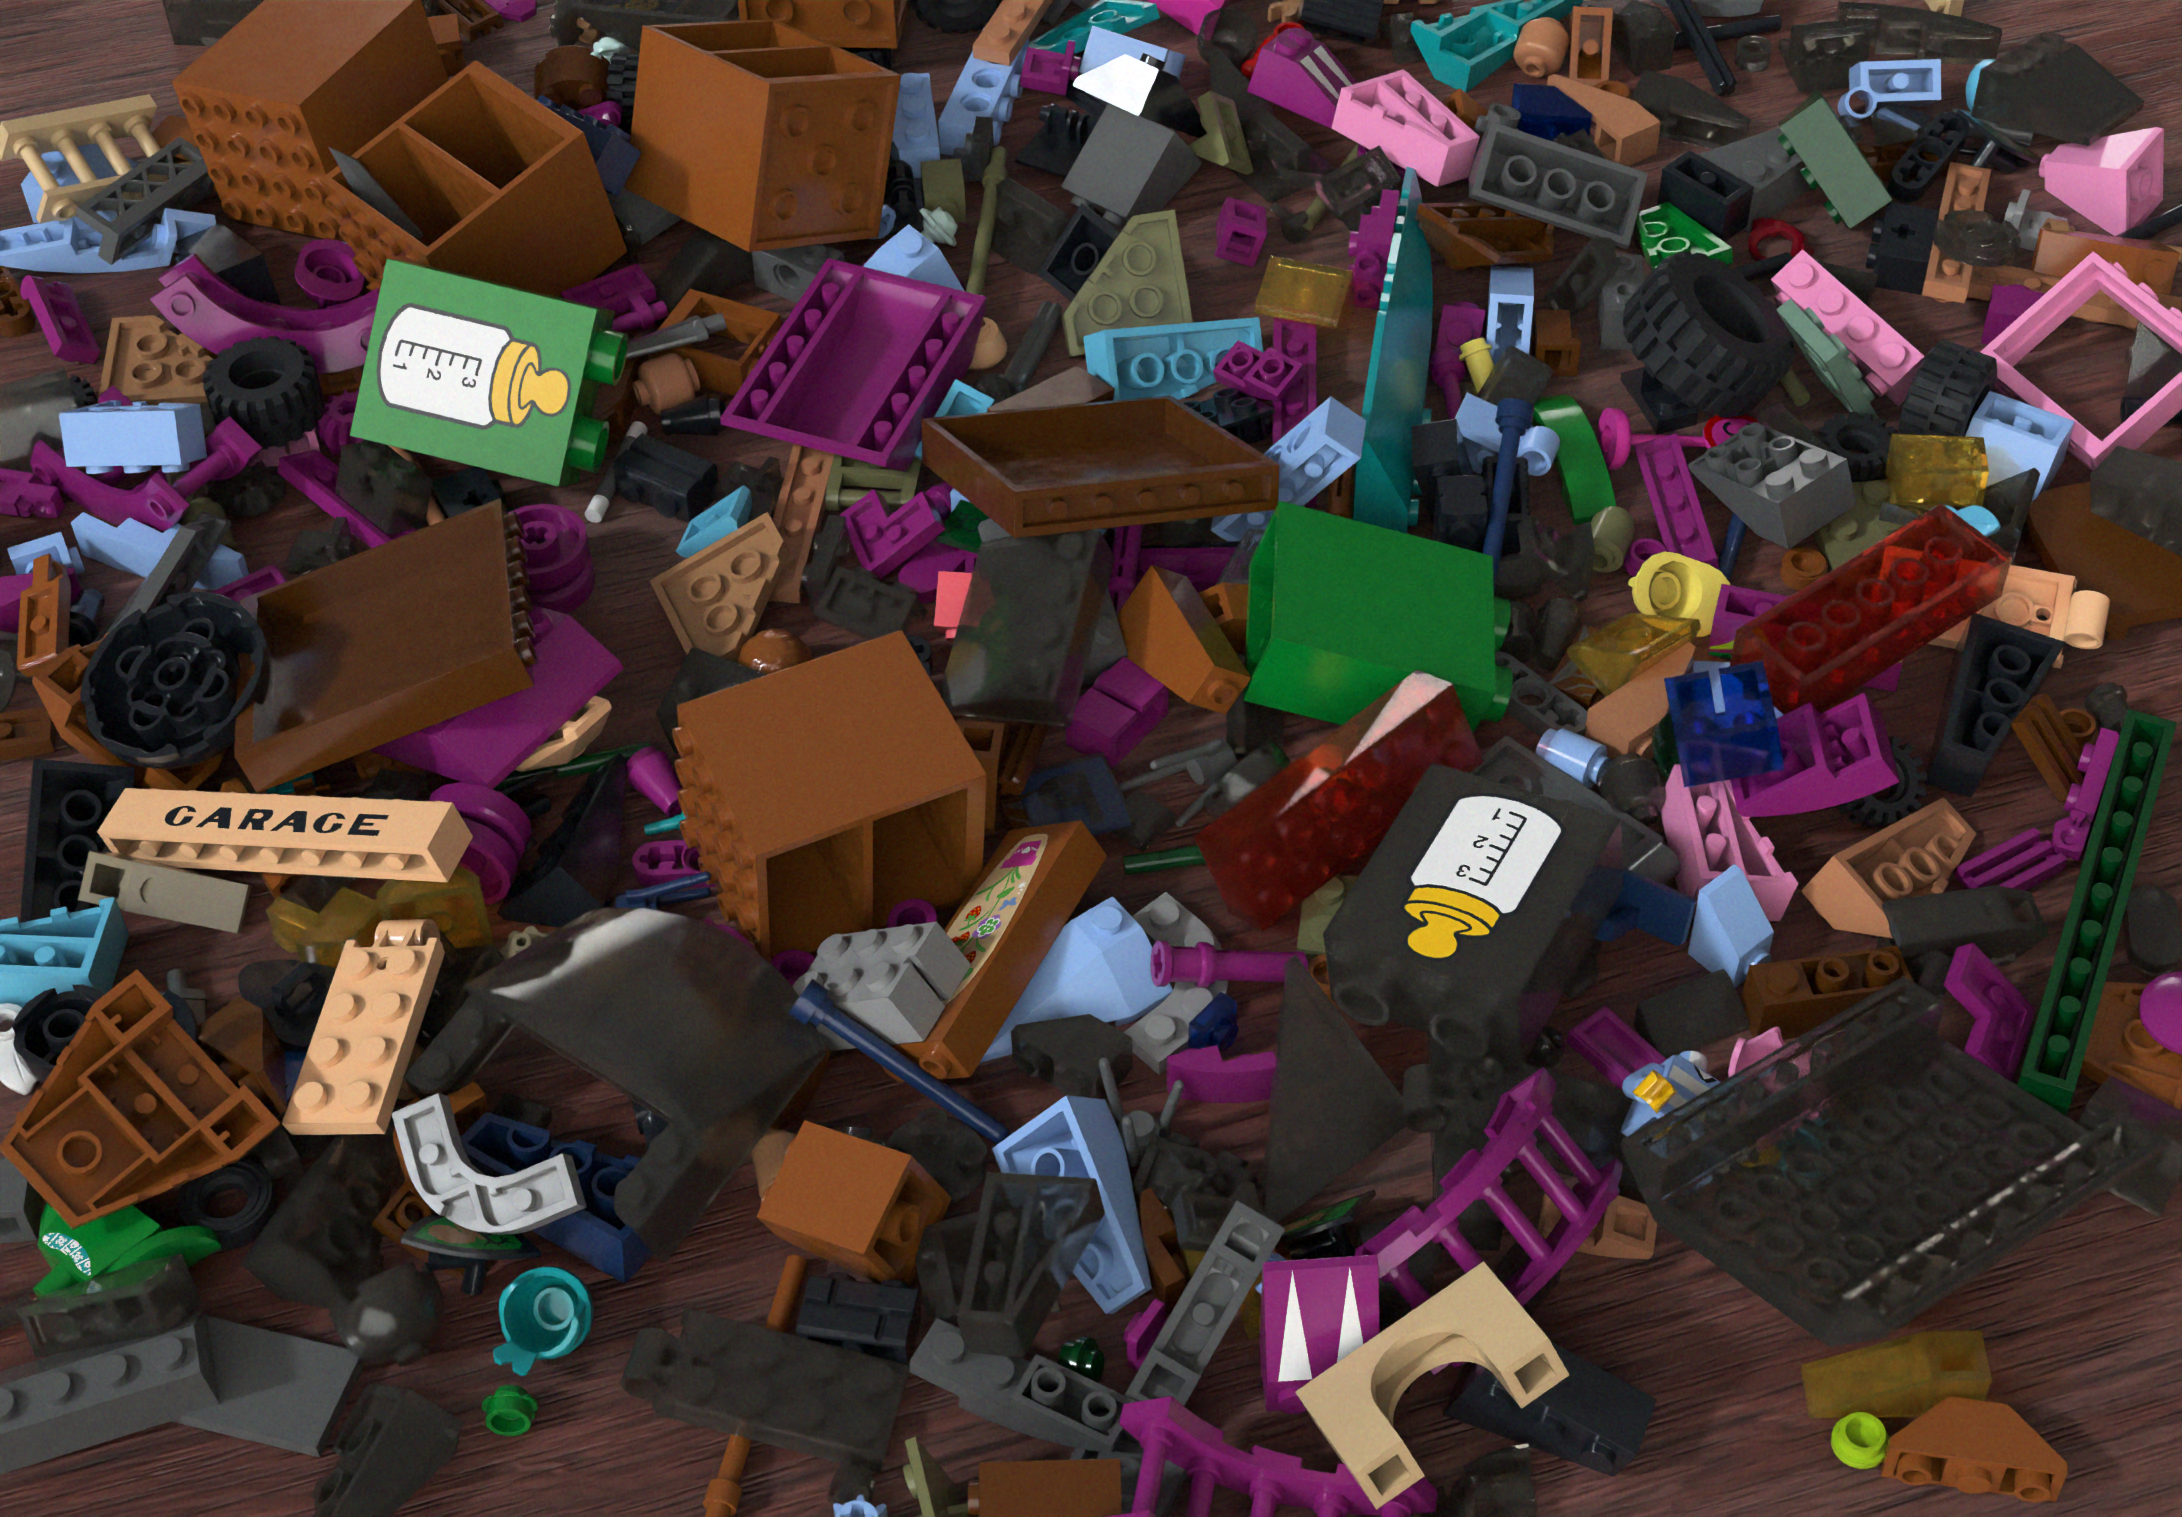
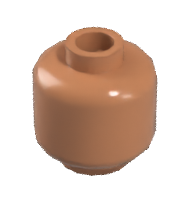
(1541, 46)
(666, 382)

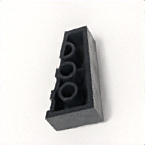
(1988, 685)

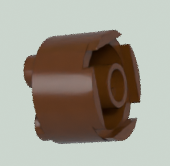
(572, 77)

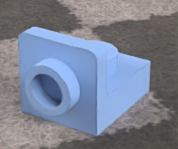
(175, 226)
(54, 544)

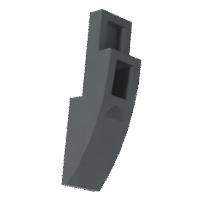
(1021, 1394)

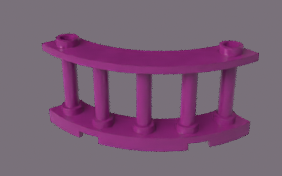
(219, 316)
(153, 500)
(1479, 1178)
(1266, 1476)

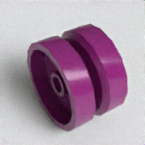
(557, 557)
(498, 834)

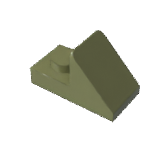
(1224, 136)

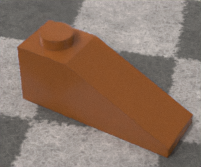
(2143, 260)

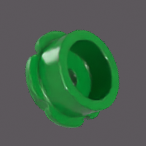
(509, 1410)

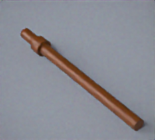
(724, 1491)

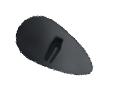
(289, 995)

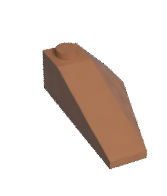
(1895, 863)

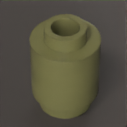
(1612, 537)

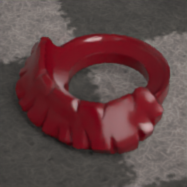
(1770, 227)

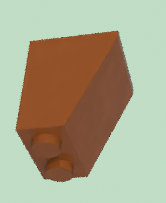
(853, 1203)

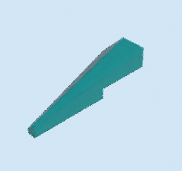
(1475, 45)

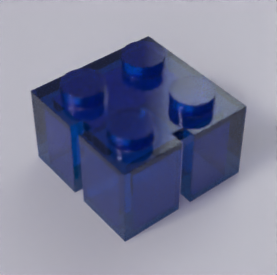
(1729, 742)

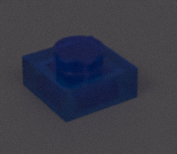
(1215, 1024)

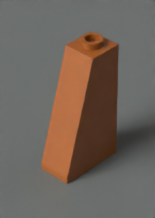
(1180, 642)

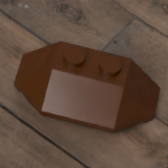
(1484, 235)

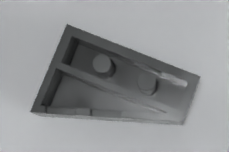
(1767, 168)

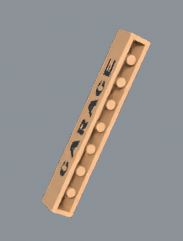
(289, 833)

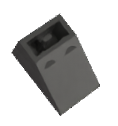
(1777, 483)

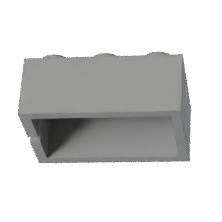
(881, 981)

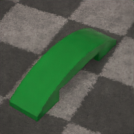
(1579, 457)

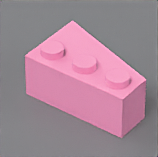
(1408, 126)
(1713, 836)

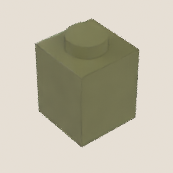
(944, 187)

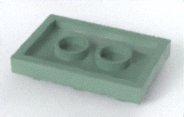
(1828, 359)

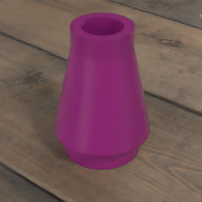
(655, 778)

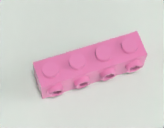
(1873, 345)

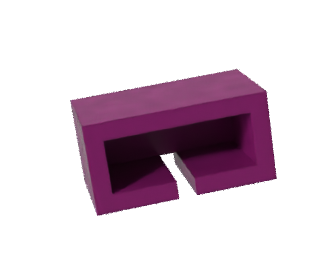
(1117, 712)

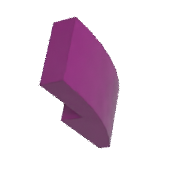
(1257, 373)
(1219, 1081)

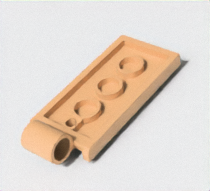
(2027, 593)
(366, 1032)

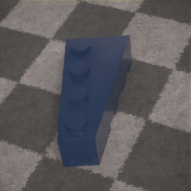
(608, 145)
(592, 1234)

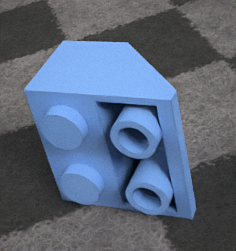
(2020, 439)

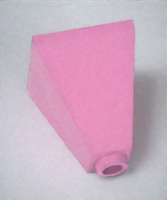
(2110, 181)

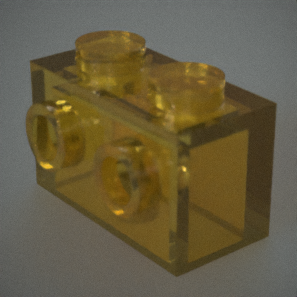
(1936, 470)

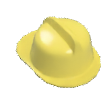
(1678, 588)

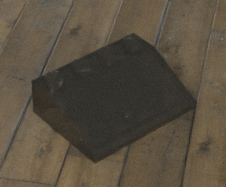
(2053, 92)
(1028, 628)

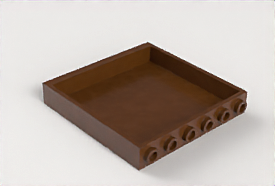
(1098, 465)
(388, 644)

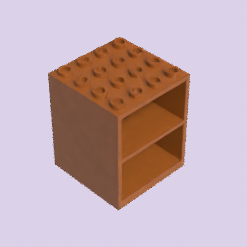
(292, 87)
(762, 133)
(451, 174)
(830, 796)

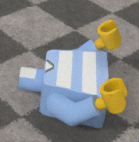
(1664, 1087)

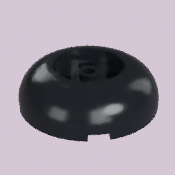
(188, 660)

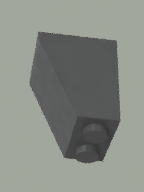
(1129, 167)

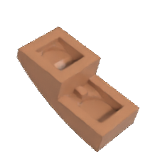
(1622, 1231)

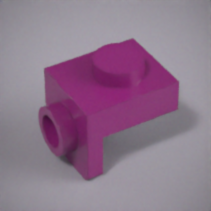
(1050, 70)
(1460, 325)

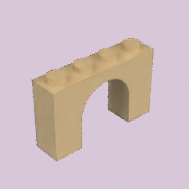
(1462, 1323)

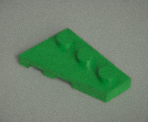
(1668, 231)

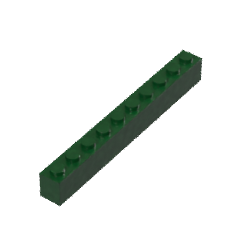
(2096, 911)

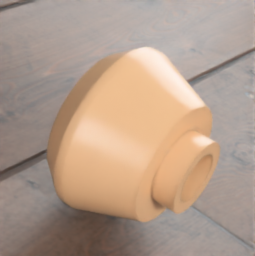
(990, 346)

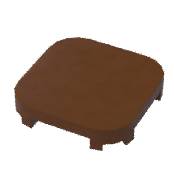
(2105, 558)

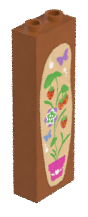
(1005, 935)

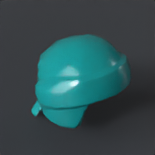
(543, 1317)

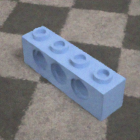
(981, 91)
(1308, 462)

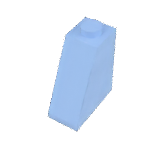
(1509, 309)

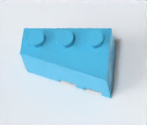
(61, 951)

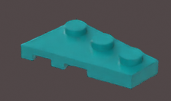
(1111, 15)

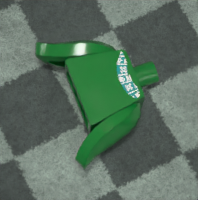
(112, 1245)

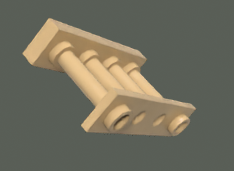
(77, 127)

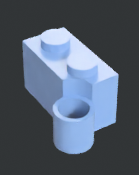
(1107, 45)
(1897, 82)
(1483, 438)

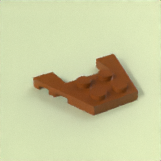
(2125, 1049)

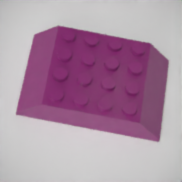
(860, 364)
(499, 736)

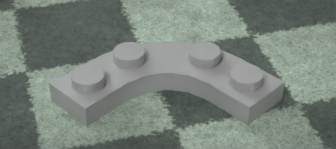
(1167, 1026)
(467, 1195)

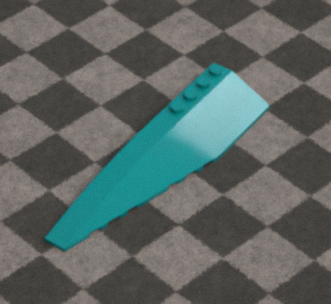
(1397, 376)

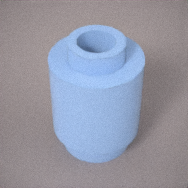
(1573, 755)

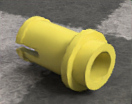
(1478, 361)

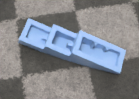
(66, 249)
(139, 548)

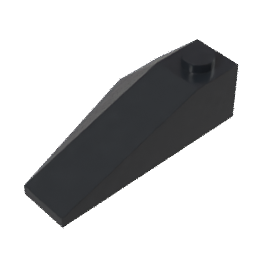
(62, 825)
(577, 859)

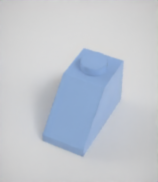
(1730, 927)

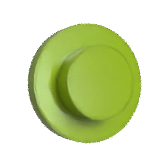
(1860, 1440)

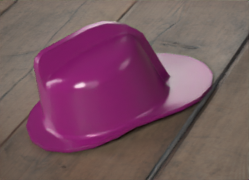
(328, 272)

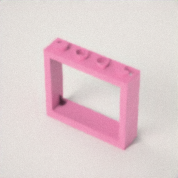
(2050, 312)

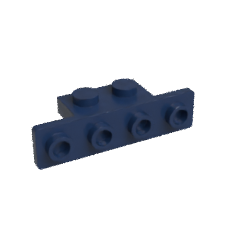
(1650, 908)

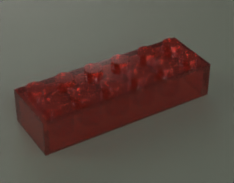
(1873, 610)
(1335, 800)

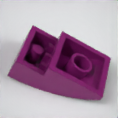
(1825, 760)

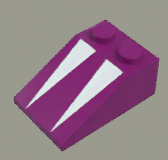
(1300, 76)
(1313, 1319)

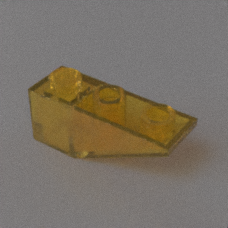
(1898, 1376)

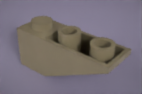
(165, 891)

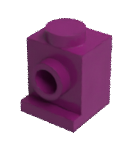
(1240, 231)

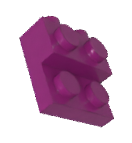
(1372, 249)

